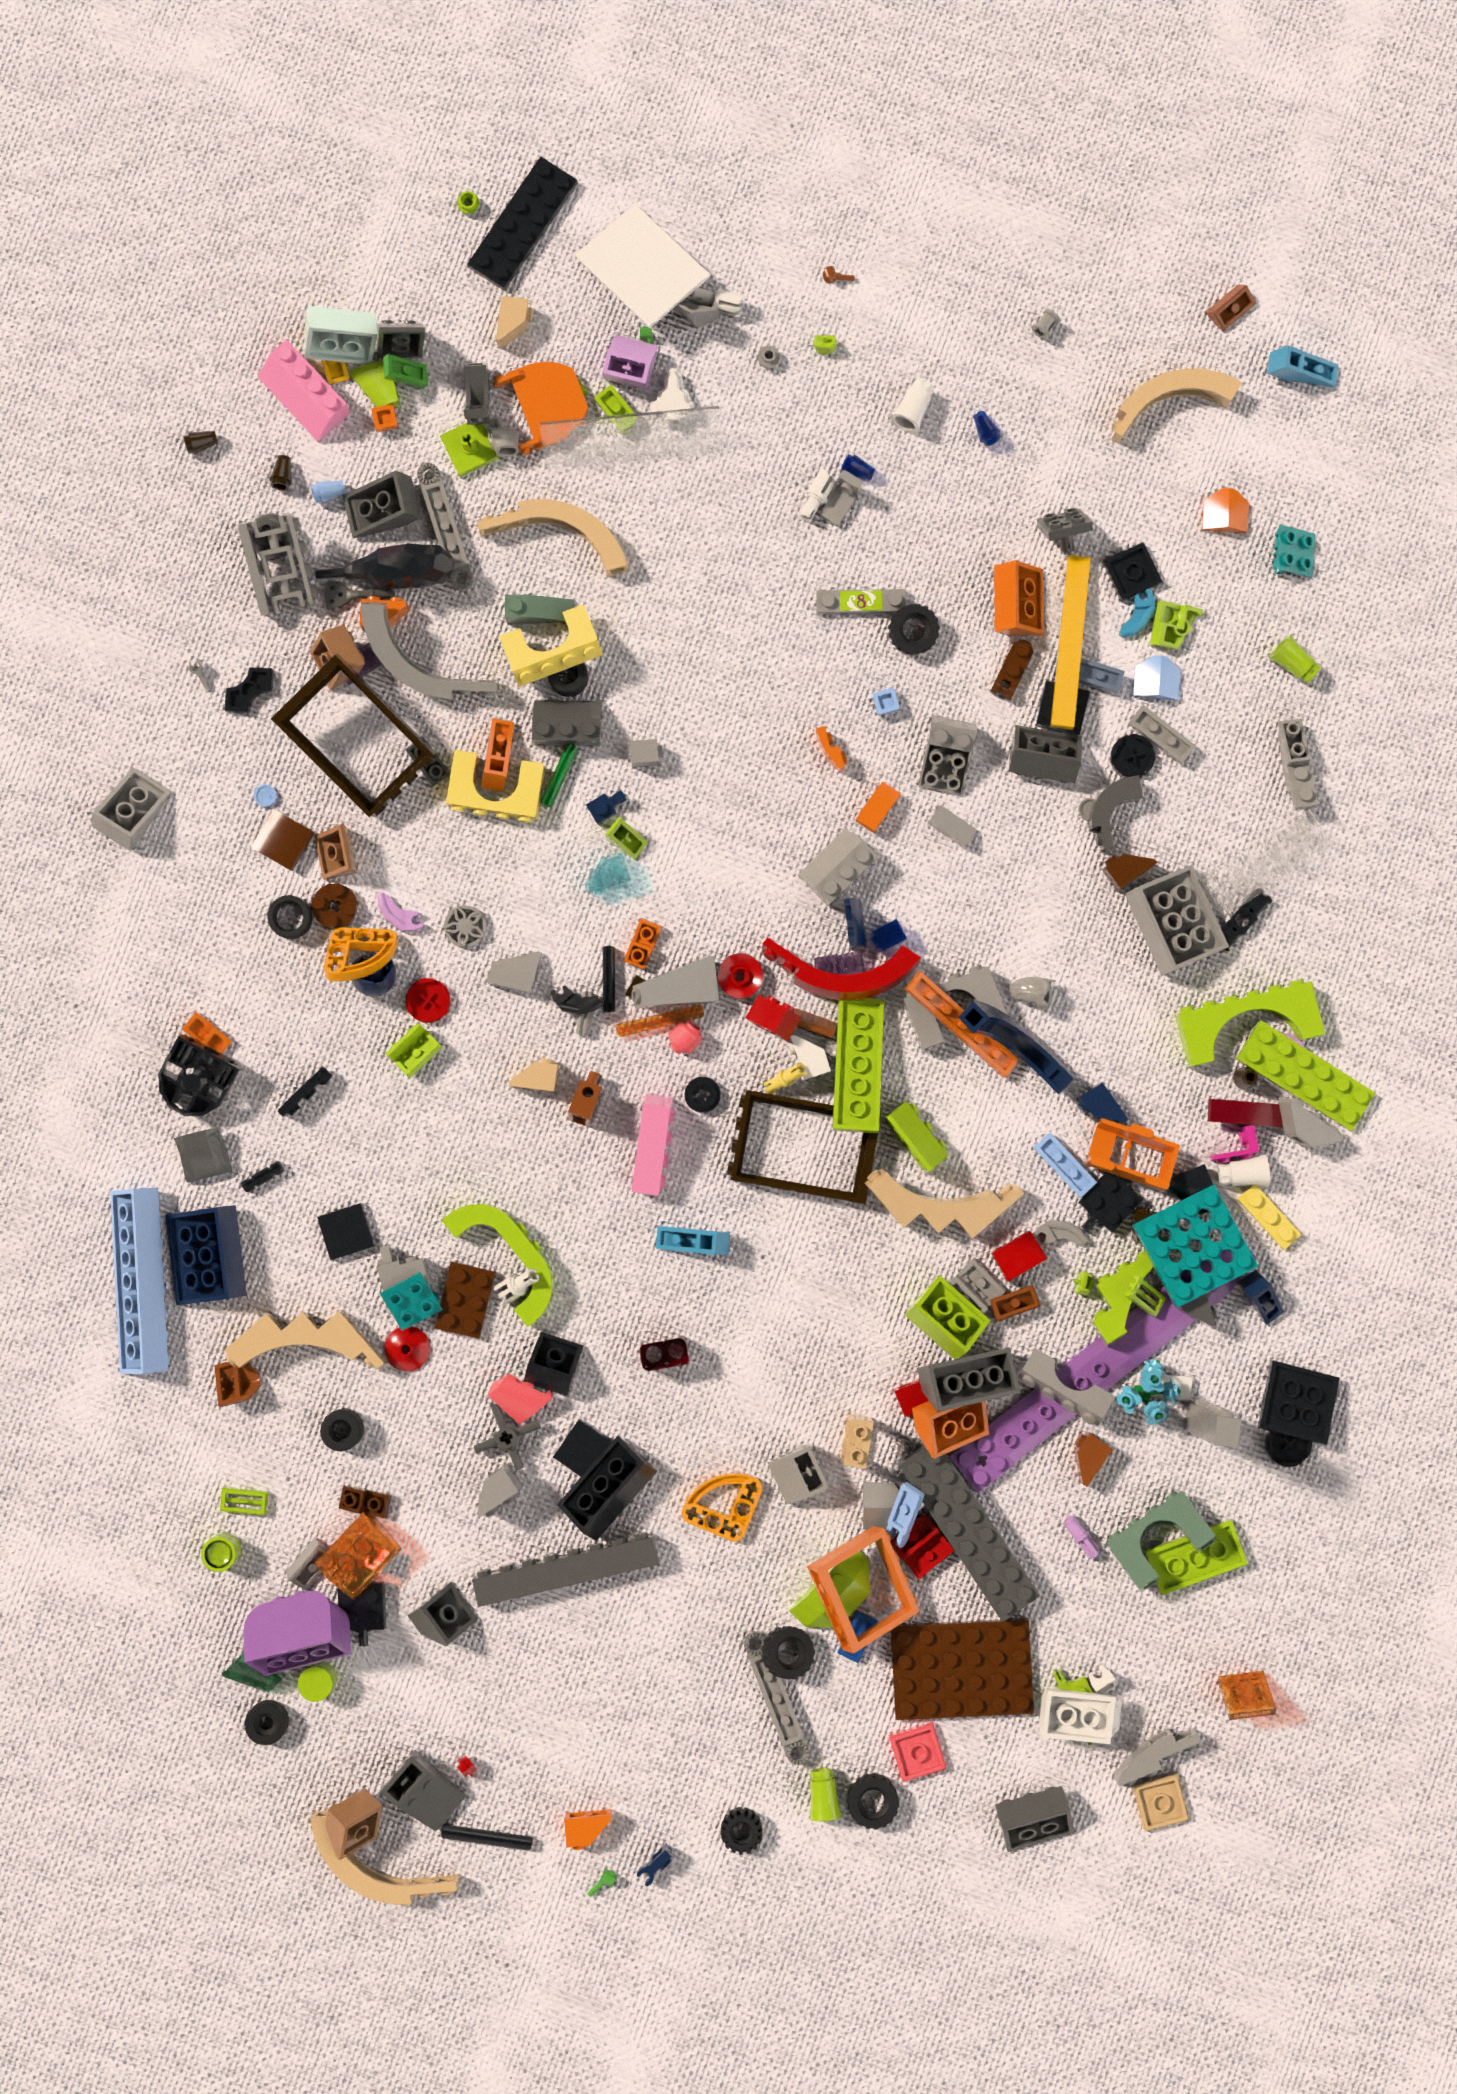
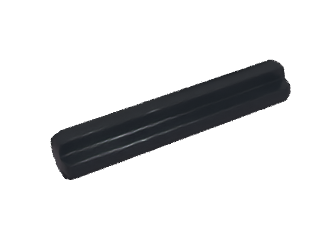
(609, 979)

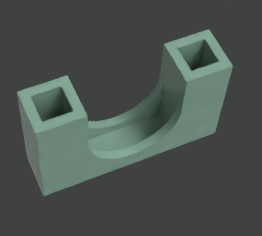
(1176, 1512)

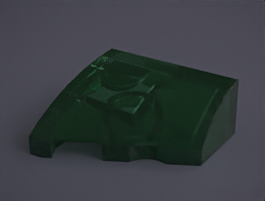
(247, 1675)

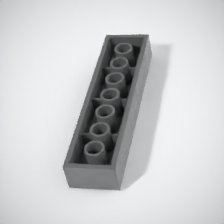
(970, 1532)

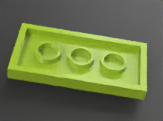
(1182, 1566)

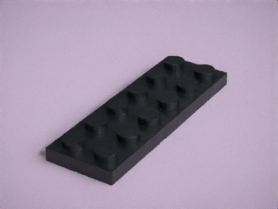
(522, 223)

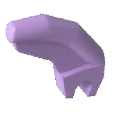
(397, 917)

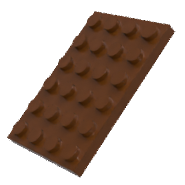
(962, 1669)

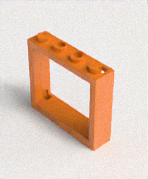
(831, 1600)

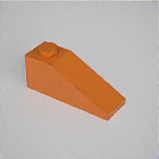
(497, 755)

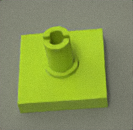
(468, 448)

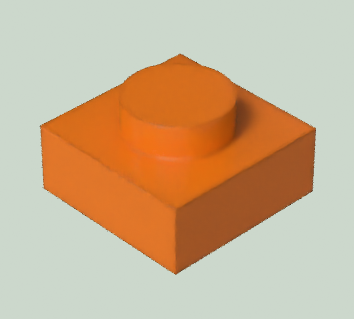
(384, 418)

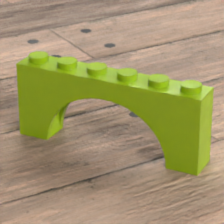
(1293, 1004)

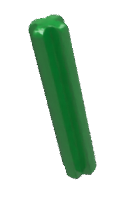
(559, 775)

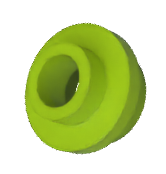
(465, 197)

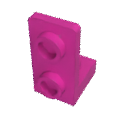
(1247, 1138)

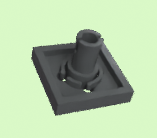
(1064, 526)

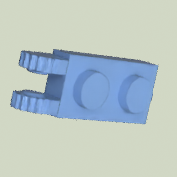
(904, 1513)

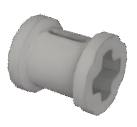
(1046, 324)

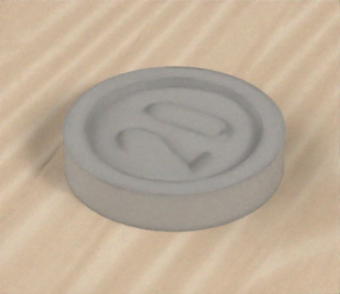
(1085, 808)

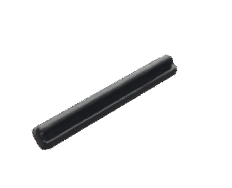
(486, 1837)

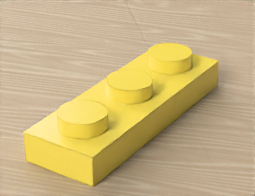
(1268, 1216)

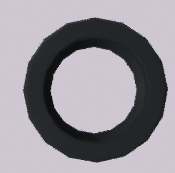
(276, 906)

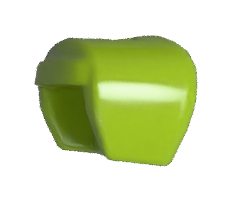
(825, 344)
(1083, 1283)

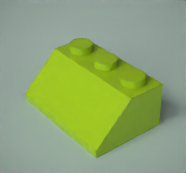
(916, 1136)
(947, 1317)

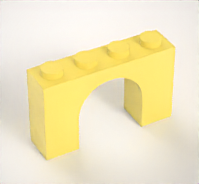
(533, 665)
(521, 804)

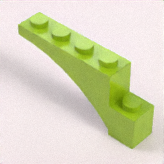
(1111, 1323)

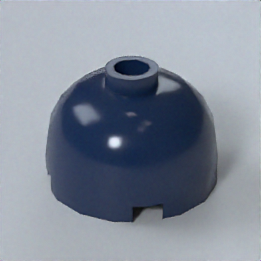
(378, 982)

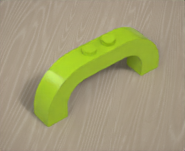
(515, 1235)

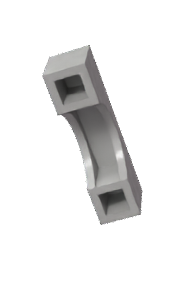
(1089, 1403)

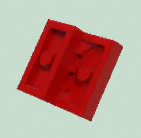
(924, 1547)

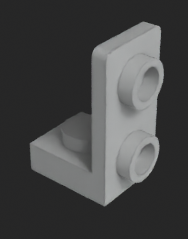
(842, 498)

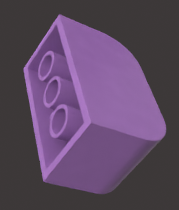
(295, 1633)

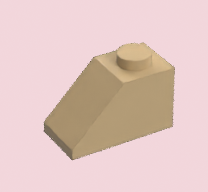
(513, 319)
(538, 1076)

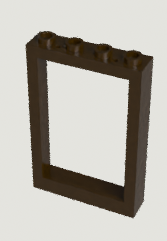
(307, 692)
(864, 1164)

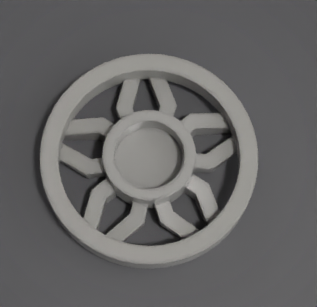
(465, 926)

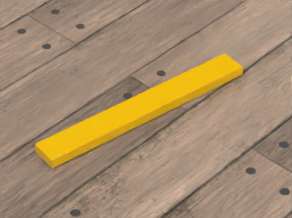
(1070, 642)

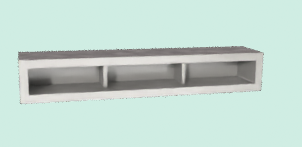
(1212, 1423)

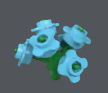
(1150, 1385)

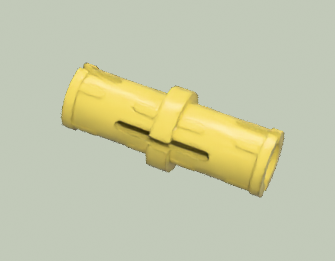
(785, 1078)

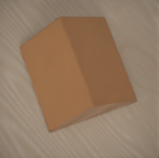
(336, 852)

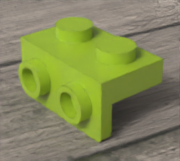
(414, 1050)

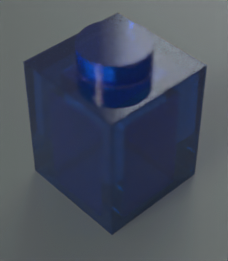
(888, 936)

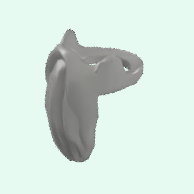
(1033, 990)

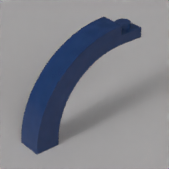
(992, 1022)

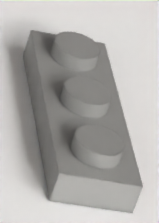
(1161, 734)

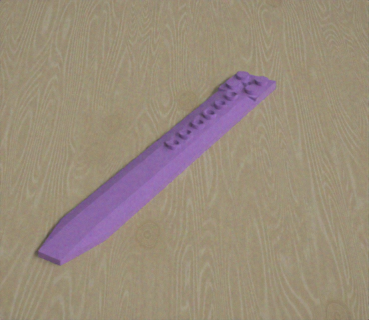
(1036, 1417)

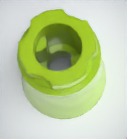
(1295, 659)
(823, 1795)

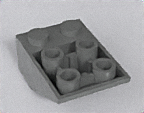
(423, 1791)

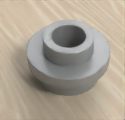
(768, 363)

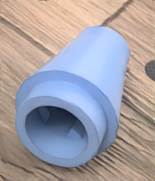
(327, 490)

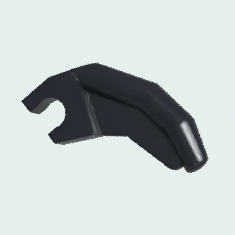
(574, 1004)

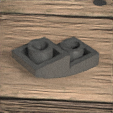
(435, 771)

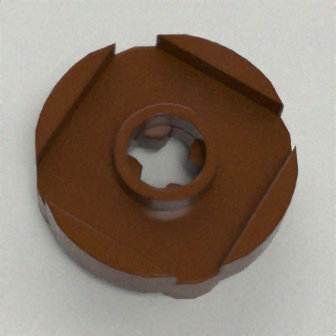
(322, 902)

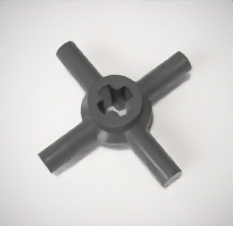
(502, 1444)

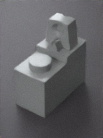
(392, 1270)

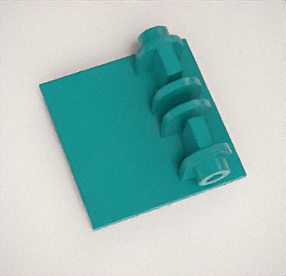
(1294, 551)
(411, 1301)

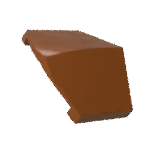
(236, 1383)

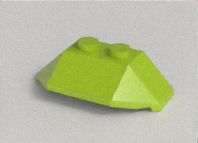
(852, 1586)

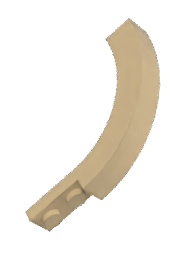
(564, 515)
(372, 1883)

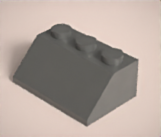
(567, 723)
(1045, 754)
(1034, 1818)

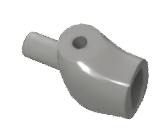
(503, 439)

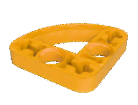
(345, 945)
(734, 1517)

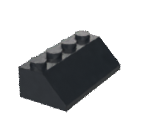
(616, 1484)

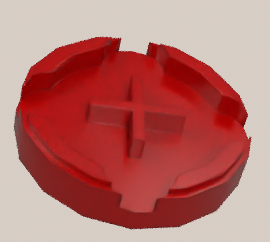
(428, 1000)

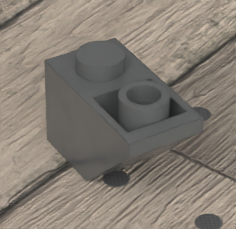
(1200, 1310)

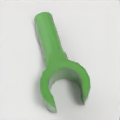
(646, 334)
(608, 1878)

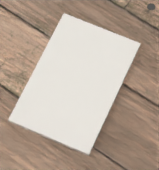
(642, 266)

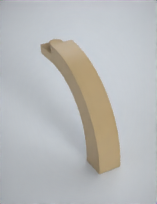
(1184, 382)

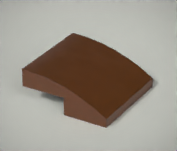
(282, 840)

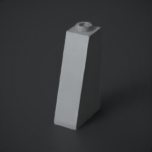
(682, 986)

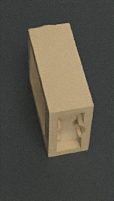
(857, 1440)

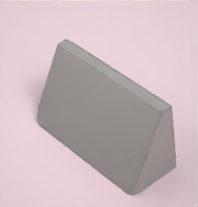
(952, 826)
(303, 1569)

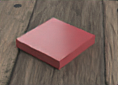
(917, 1751)

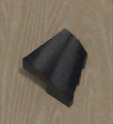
(1190, 1183)

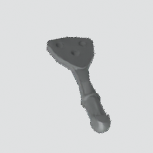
(349, 595)

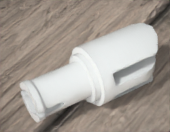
(726, 301)
(818, 494)
(517, 1285)

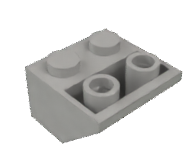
(798, 1474)
(498, 1487)

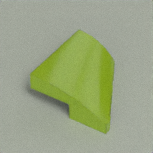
(372, 382)
(1172, 624)

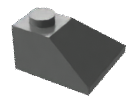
(443, 1616)

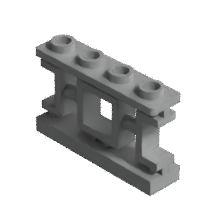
(258, 568)

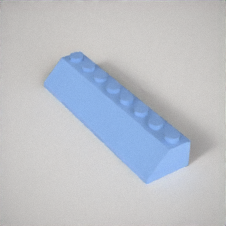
(139, 1281)

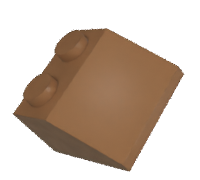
(336, 641)
(353, 1823)

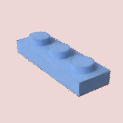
(1064, 1165)

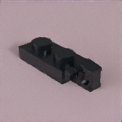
(306, 1091)

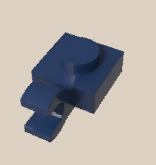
(603, 808)
(659, 1860)

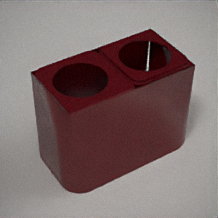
(672, 1362)

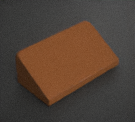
(1231, 307)
(816, 1024)
(1014, 1303)

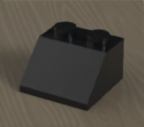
(553, 1363)

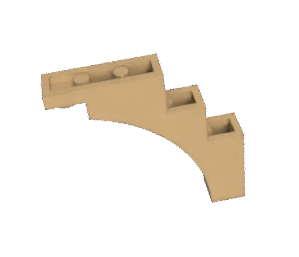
(970, 1212)
(336, 1334)

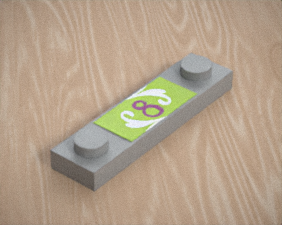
(860, 601)

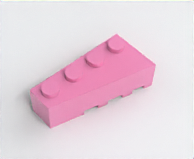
(652, 1143)

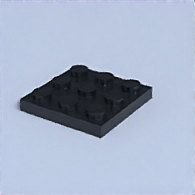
(1298, 1402)

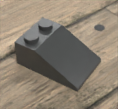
(400, 339)
(382, 505)

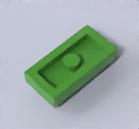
(405, 371)

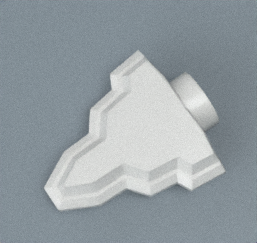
(673, 394)

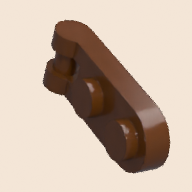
(1013, 669)

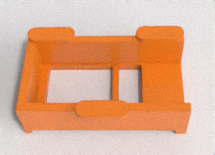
(1103, 1144)

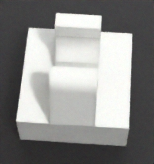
(1103, 1684)

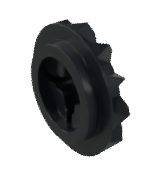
(711, 1100)

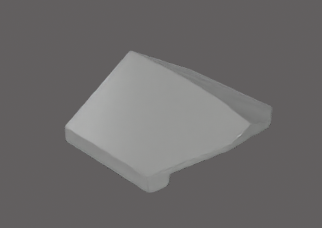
(698, 314)
(878, 1503)

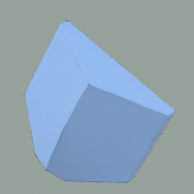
(1157, 679)

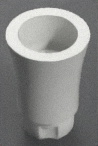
(913, 406)
(1245, 1172)

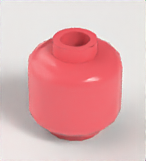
(685, 1037)

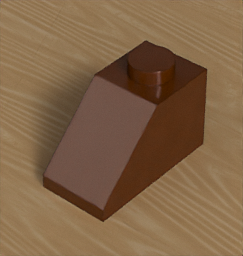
(1125, 869)

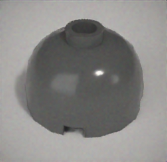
(267, 522)

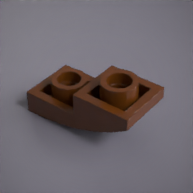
(365, 1500)

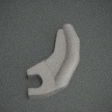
(1058, 1230)

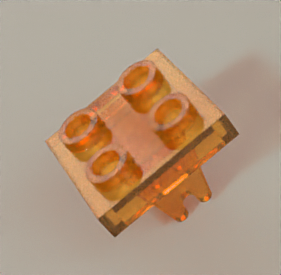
(1246, 1695)

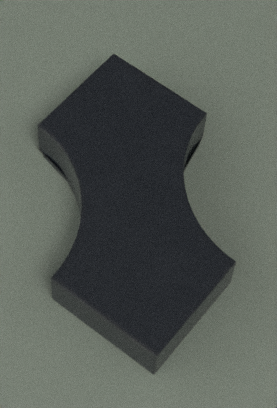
(239, 698)

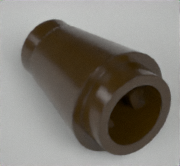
(199, 441)
(281, 474)
(1240, 1078)

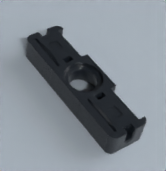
(1251, 910)

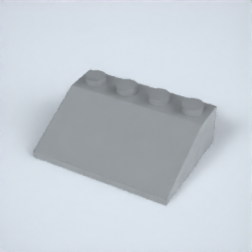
(1176, 920)

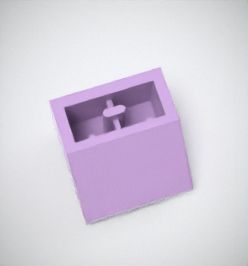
(630, 362)

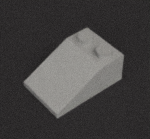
(130, 808)

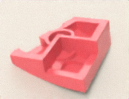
(518, 1397)

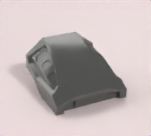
(203, 1154)

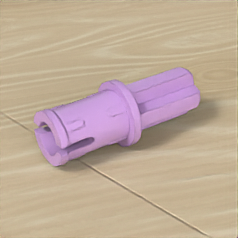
(1081, 1537)

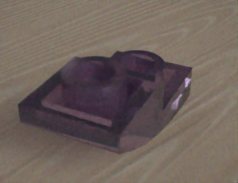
(841, 964)

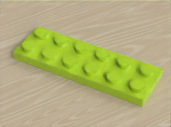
(858, 1065)
(1305, 1075)

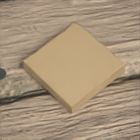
(1160, 1802)

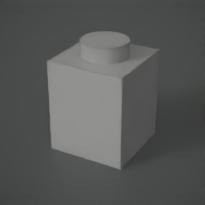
(645, 753)

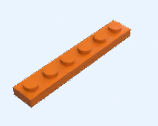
(947, 1012)

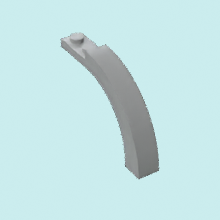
(397, 663)

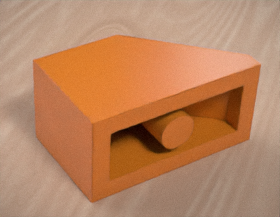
(584, 1827)

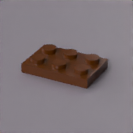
(465, 1300)

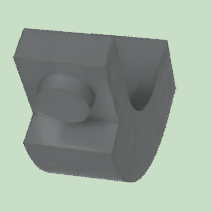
(477, 394)
(1119, 792)

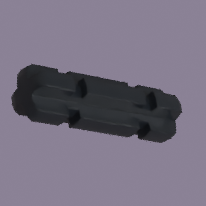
(262, 1176)

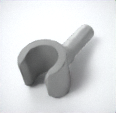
(198, 671)

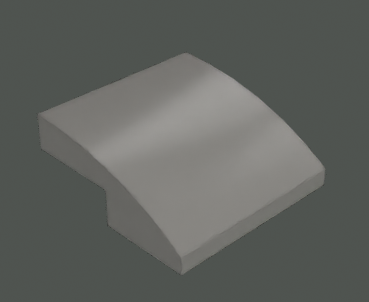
(977, 1285)

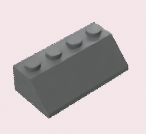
(969, 1379)

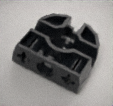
(184, 1055)

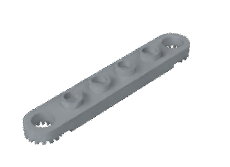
(445, 524)
(777, 1703)

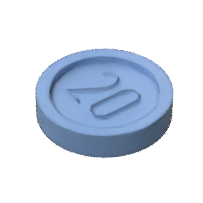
(265, 795)

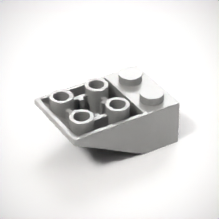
(947, 755)

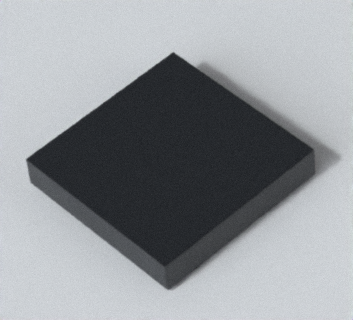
(1132, 571)
(346, 1231)
(582, 1448)

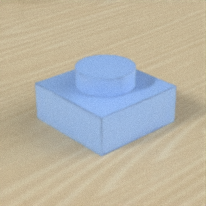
(885, 701)

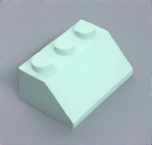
(340, 335)

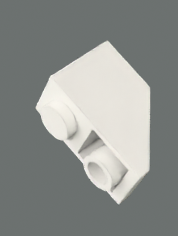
(810, 1055)

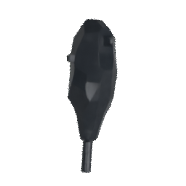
(398, 567)

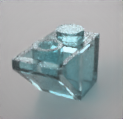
(608, 873)

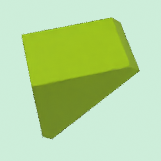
(626, 838)

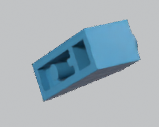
(1302, 367)
(693, 1240)

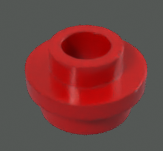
(466, 1767)

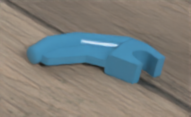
(1141, 616)

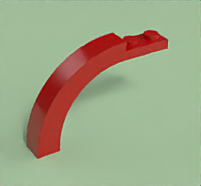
(844, 985)

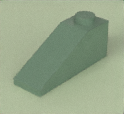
(535, 609)

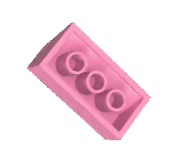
(303, 391)

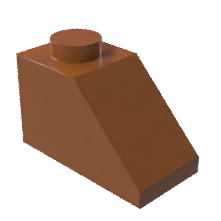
(1089, 1456)

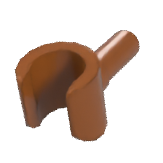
(830, 275)

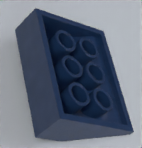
(206, 1255)

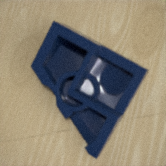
(855, 923)

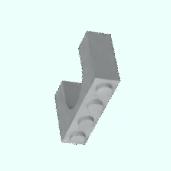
(977, 984)

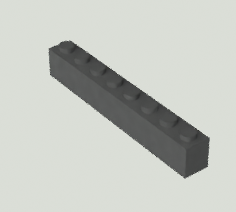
(566, 1569)

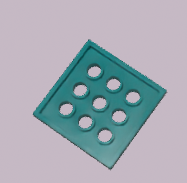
(1190, 1261)

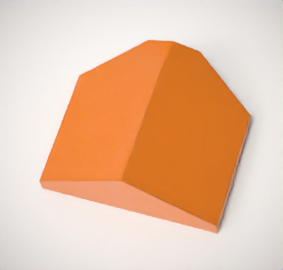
(1225, 512)

